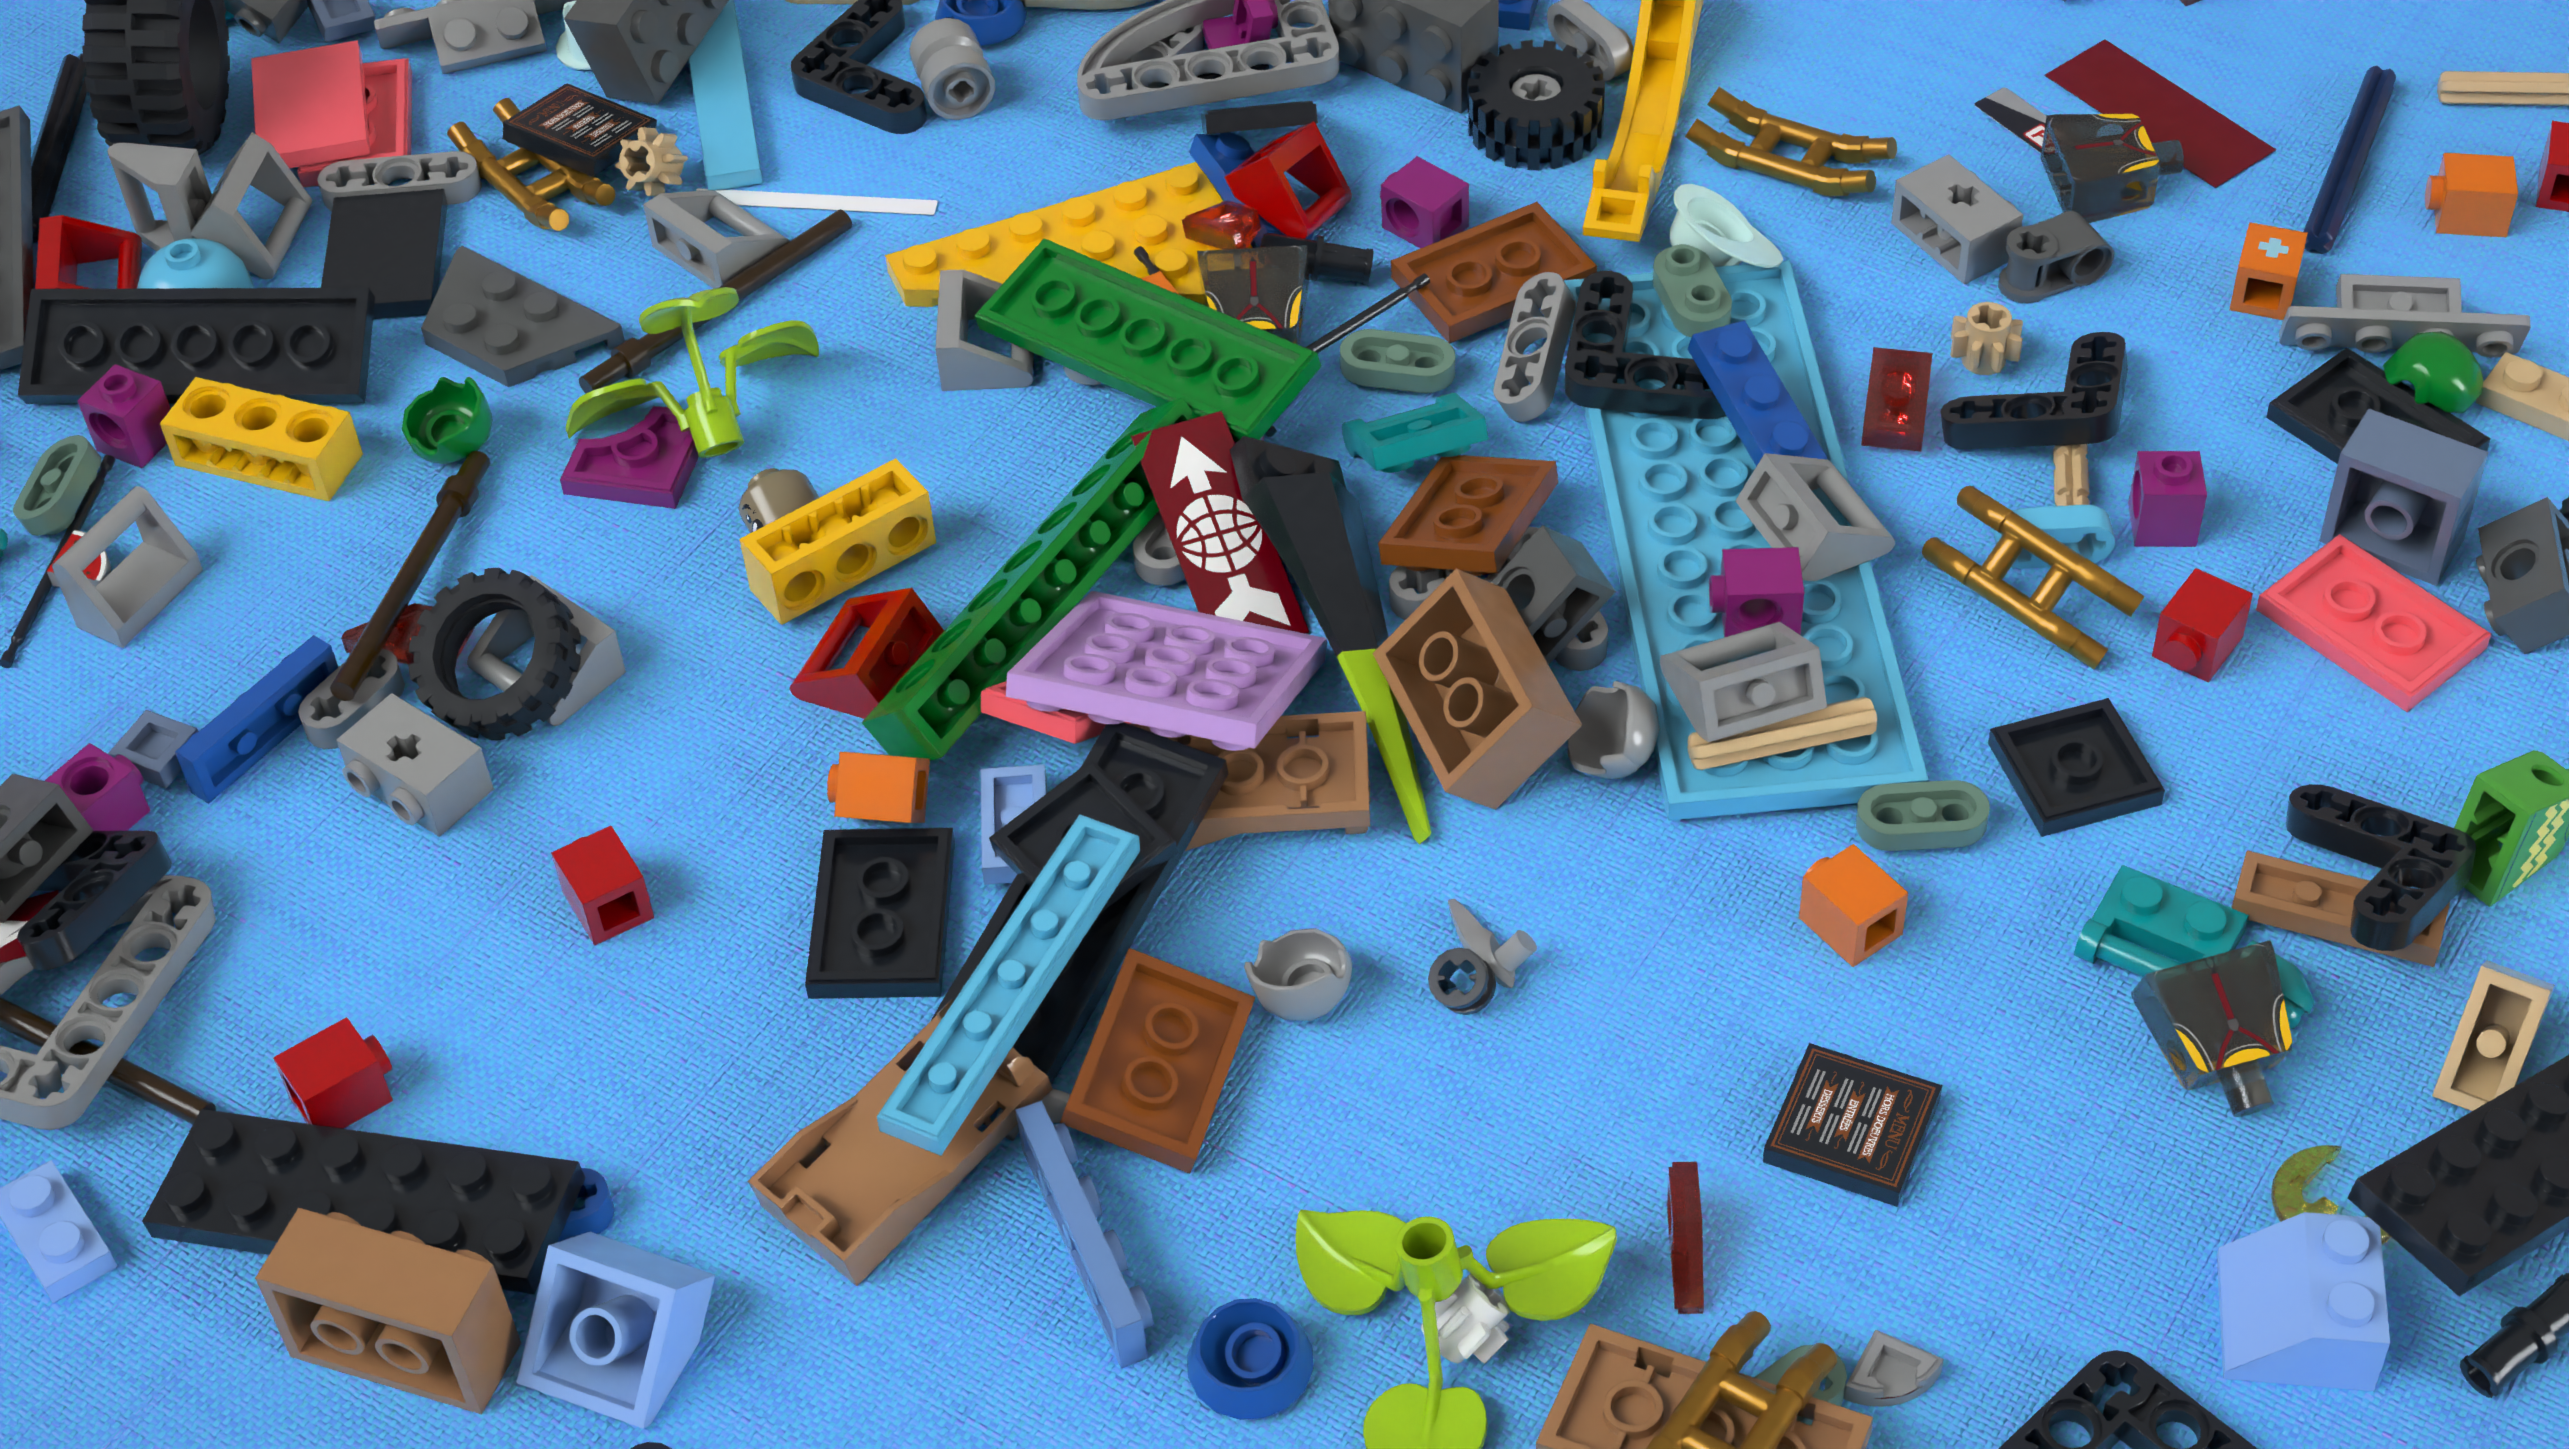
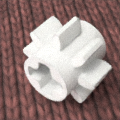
(1471, 1322)

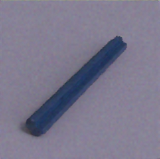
(2349, 159)

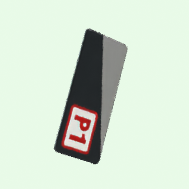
(2015, 116)

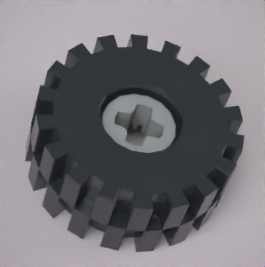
(1536, 105)

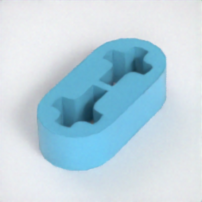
(2068, 526)

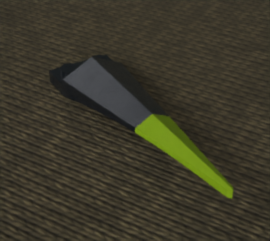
(1325, 547)

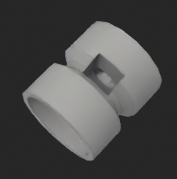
(952, 69)

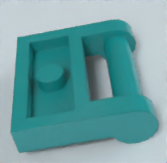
(1399, 439)
(2160, 920)

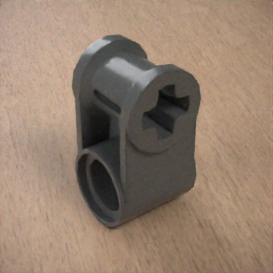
(2053, 258)

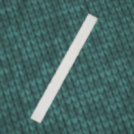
(829, 202)

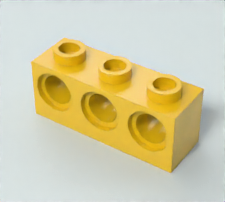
(262, 438)
(838, 541)

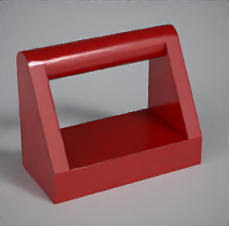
(1306, 157)
(73, 241)
(896, 638)

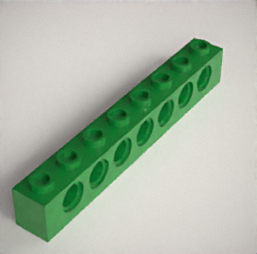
(1023, 599)

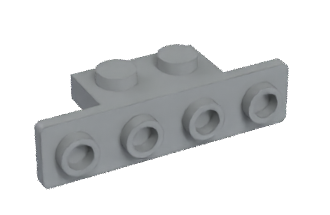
(470, 30)
(2388, 310)

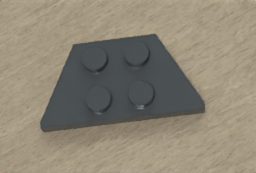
(508, 322)

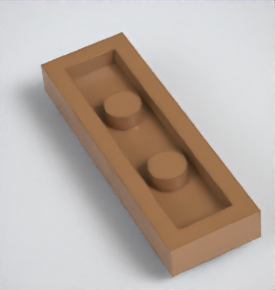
(2317, 904)

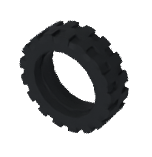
(448, 625)

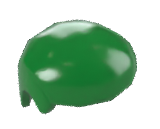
(2439, 370)
(448, 421)

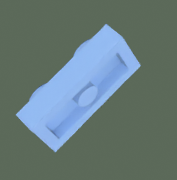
(1003, 797)
(53, 1232)

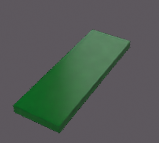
(1146, 339)

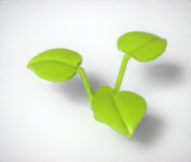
(708, 413)
(1357, 1255)

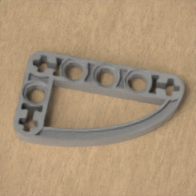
(1105, 80)
(83, 1075)

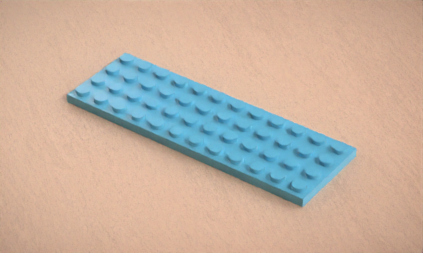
(1673, 510)

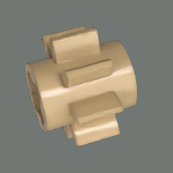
(651, 161)
(1986, 338)

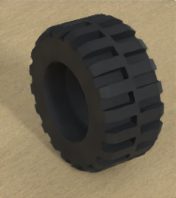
(157, 70)

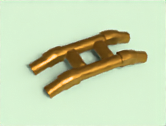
(1770, 129)
(534, 197)
(2037, 609)
(1721, 1380)

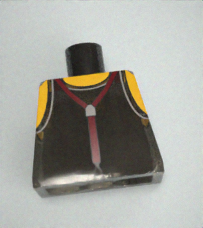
(2105, 163)
(1258, 286)
(2220, 1022)

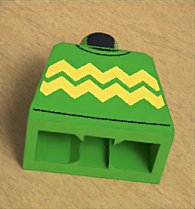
(2524, 809)

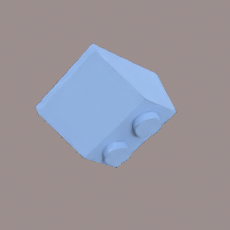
(2305, 1303)
(613, 1326)

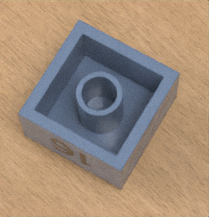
(2404, 495)

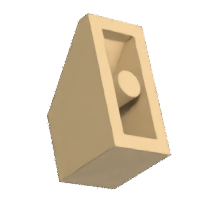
(2493, 1036)

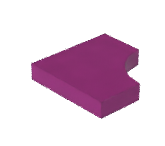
(635, 466)

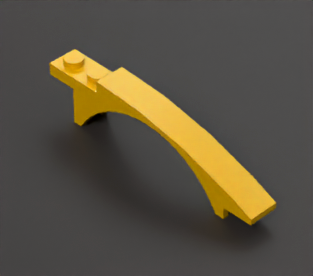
(1656, 87)

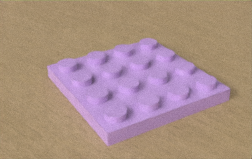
(1167, 670)

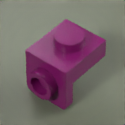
(1249, 23)

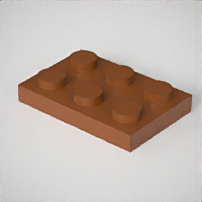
(1484, 267)
(1468, 514)
(1158, 1060)

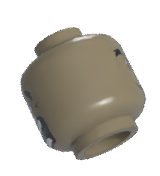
(774, 495)

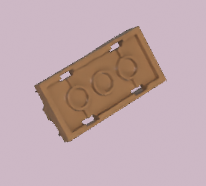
(1291, 780)
(862, 1190)
(1628, 1389)

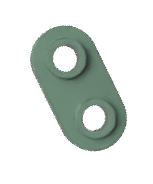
(1691, 289)
(1397, 361)
(57, 486)
(1920, 815)

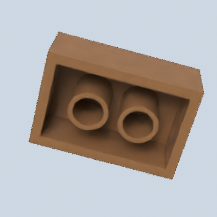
(1476, 689)
(390, 1309)

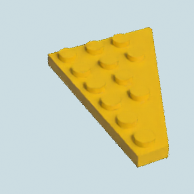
(1098, 225)

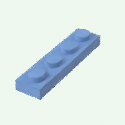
(1095, 1254)

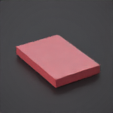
(312, 103)
(388, 114)
(2373, 622)

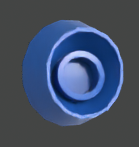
(989, 19)
(1249, 1359)

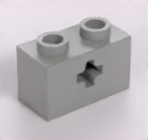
(1955, 218)
(414, 765)

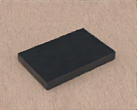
(388, 246)
(2336, 396)
(881, 913)

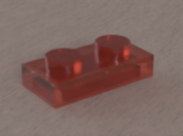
(1897, 399)

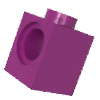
(1424, 203)
(126, 415)
(2167, 498)
(1758, 589)
(103, 789)

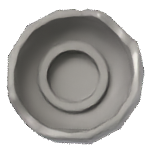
(1615, 731)
(1300, 974)

